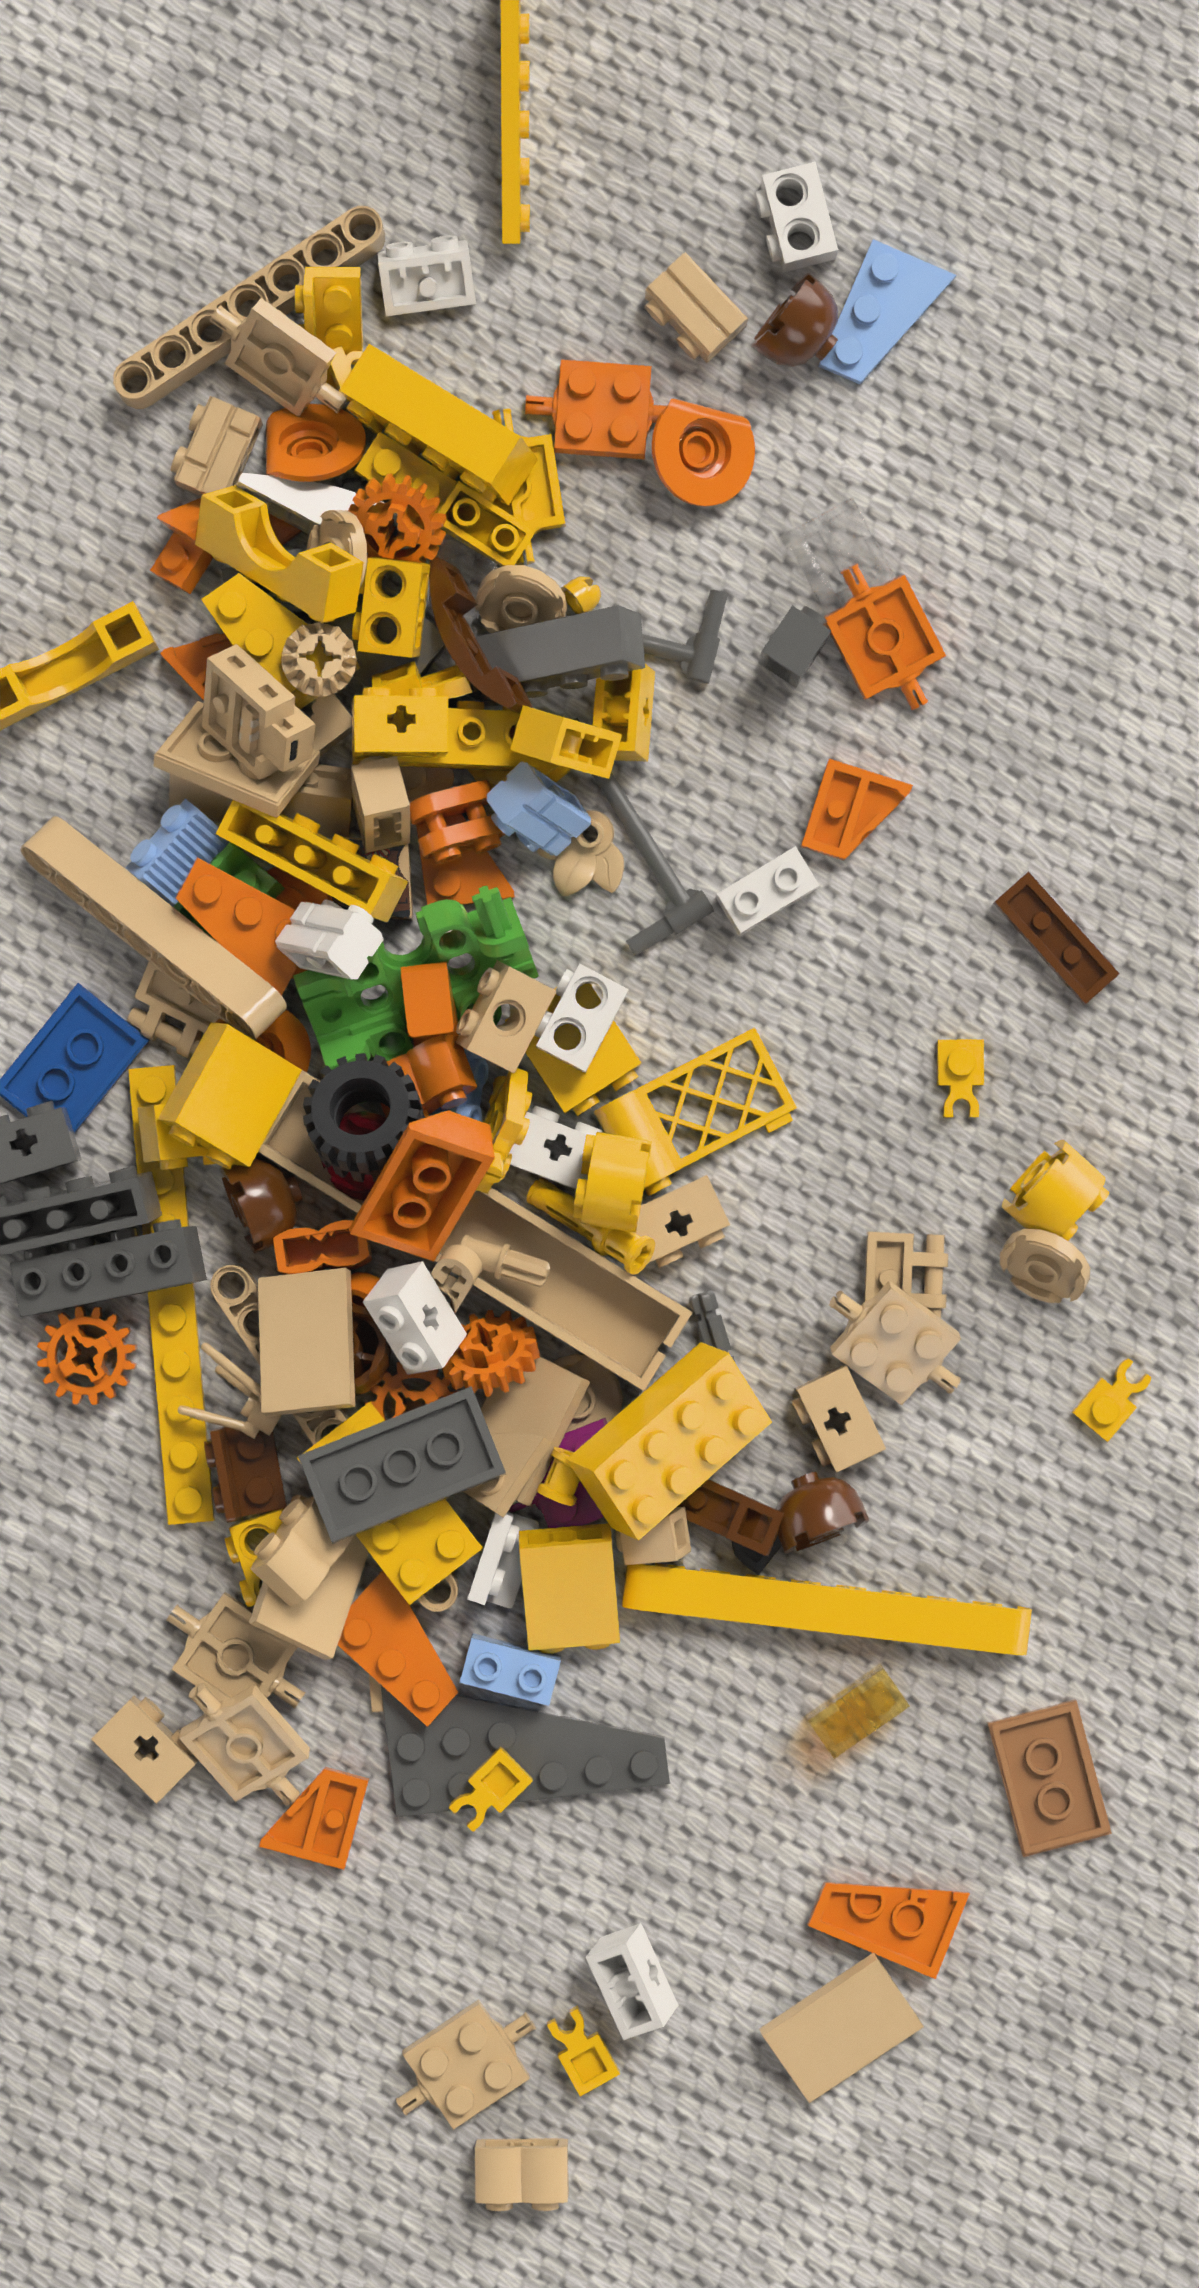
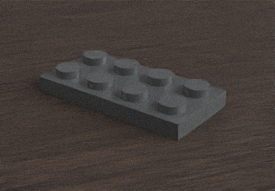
(402, 1465)

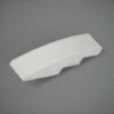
(298, 501)

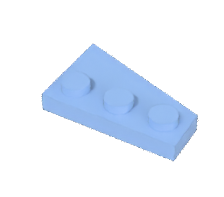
(881, 308)

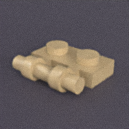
(171, 999)
(891, 1259)

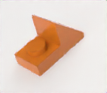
(181, 560)
(428, 1001)

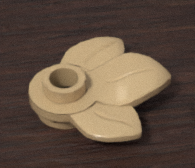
(589, 860)

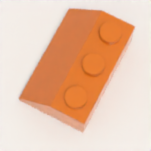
(426, 1184)

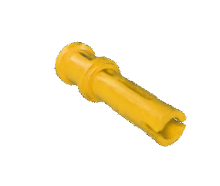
(622, 1245)

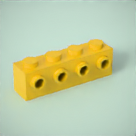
(475, 740)
(311, 857)

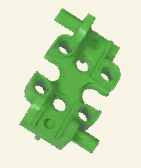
(356, 1025)

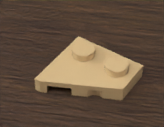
(520, 1458)

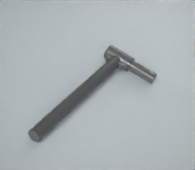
(700, 650)
(684, 906)

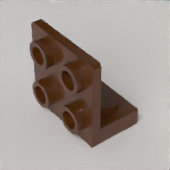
(246, 1473)

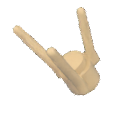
(252, 1409)

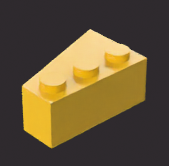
(260, 628)

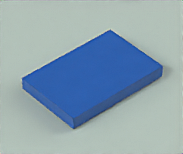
(73, 1058)

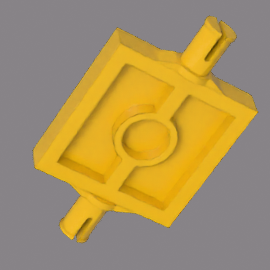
(539, 497)
(507, 1122)

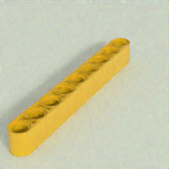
(827, 1608)

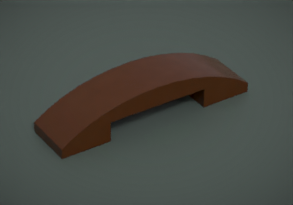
(449, 603)
(734, 1516)

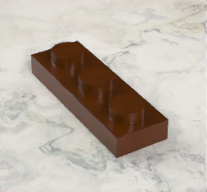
(1056, 938)

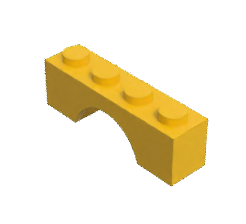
(239, 533)
(85, 659)

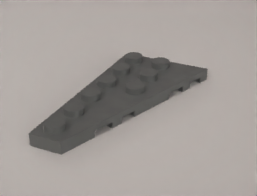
(557, 1751)

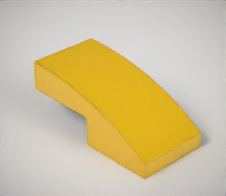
(400, 679)

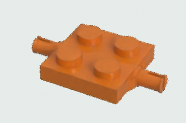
(600, 409)
(884, 636)

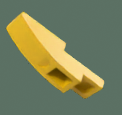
(469, 515)

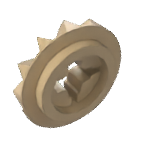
(302, 672)

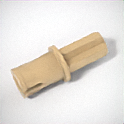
(508, 1262)

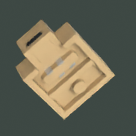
(254, 714)

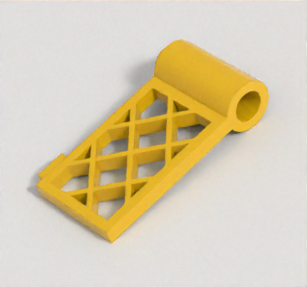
(636, 1117)

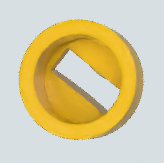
(581, 594)

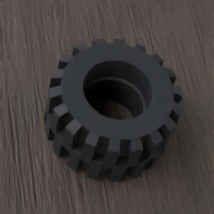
(346, 1087)

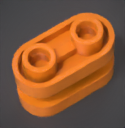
(446, 842)

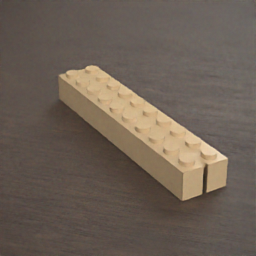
(585, 1295)

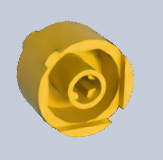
(614, 1182)
(1056, 1192)

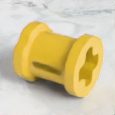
(561, 1479)

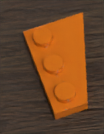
(239, 920)
(395, 1650)
(892, 1922)

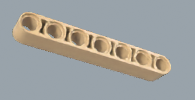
(262, 284)
(153, 928)

